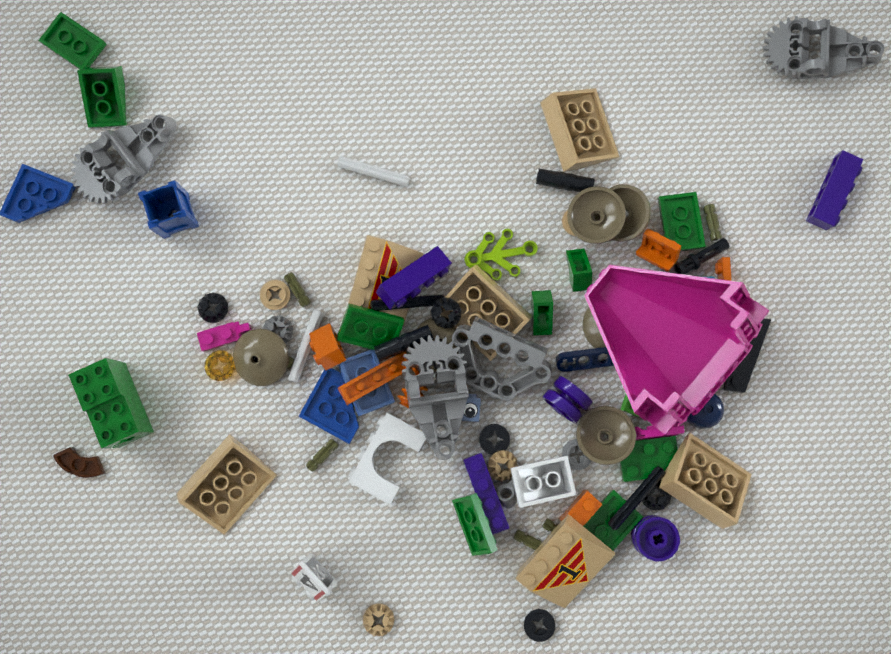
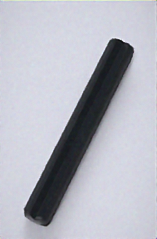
(418, 301)
(636, 498)

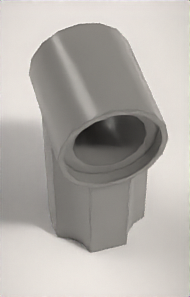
(507, 489)

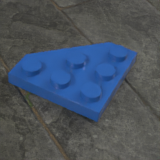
(35, 194)
(328, 409)

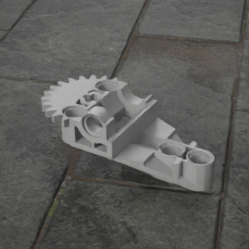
(834, 51)
(97, 169)
(439, 409)

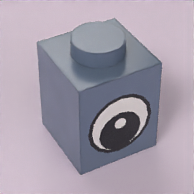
(472, 409)

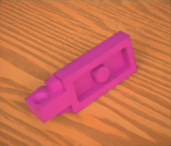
(222, 335)
(652, 432)

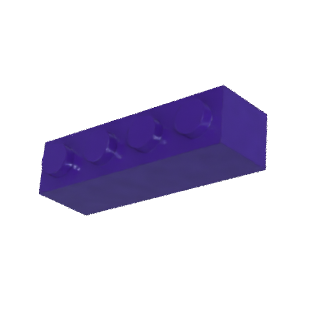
(834, 190)
(413, 278)
(486, 492)

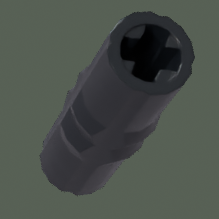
(563, 180)
(401, 343)

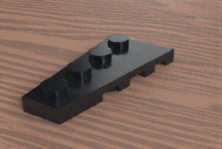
(741, 375)

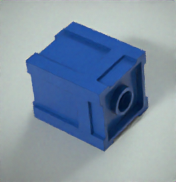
(161, 203)

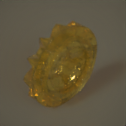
(212, 361)

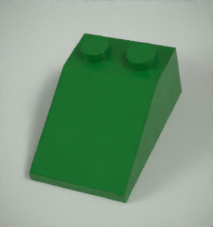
(103, 96)

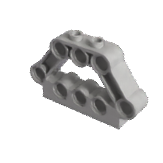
(518, 382)

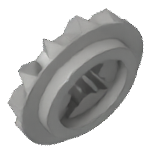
(281, 322)
(568, 449)

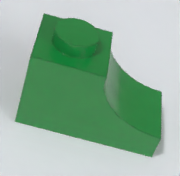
(579, 269)
(542, 312)

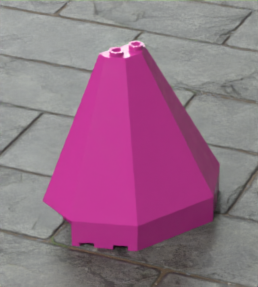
(672, 337)

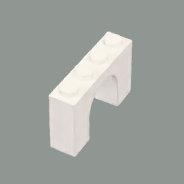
(365, 474)

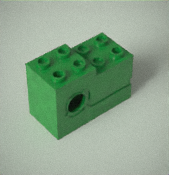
(111, 403)

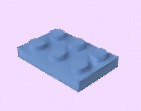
(358, 365)

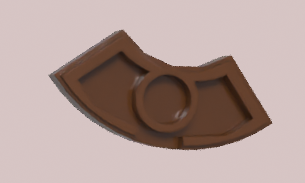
(78, 465)

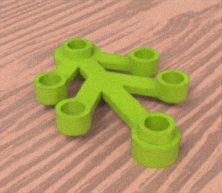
(498, 254)

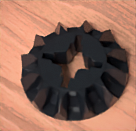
(448, 304)
(221, 308)
(500, 432)
(660, 503)
(541, 634)

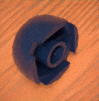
(709, 415)

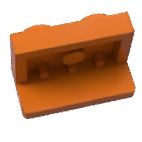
(658, 250)

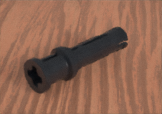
(695, 263)

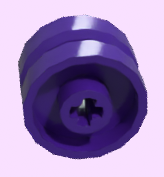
(568, 399)
(666, 542)

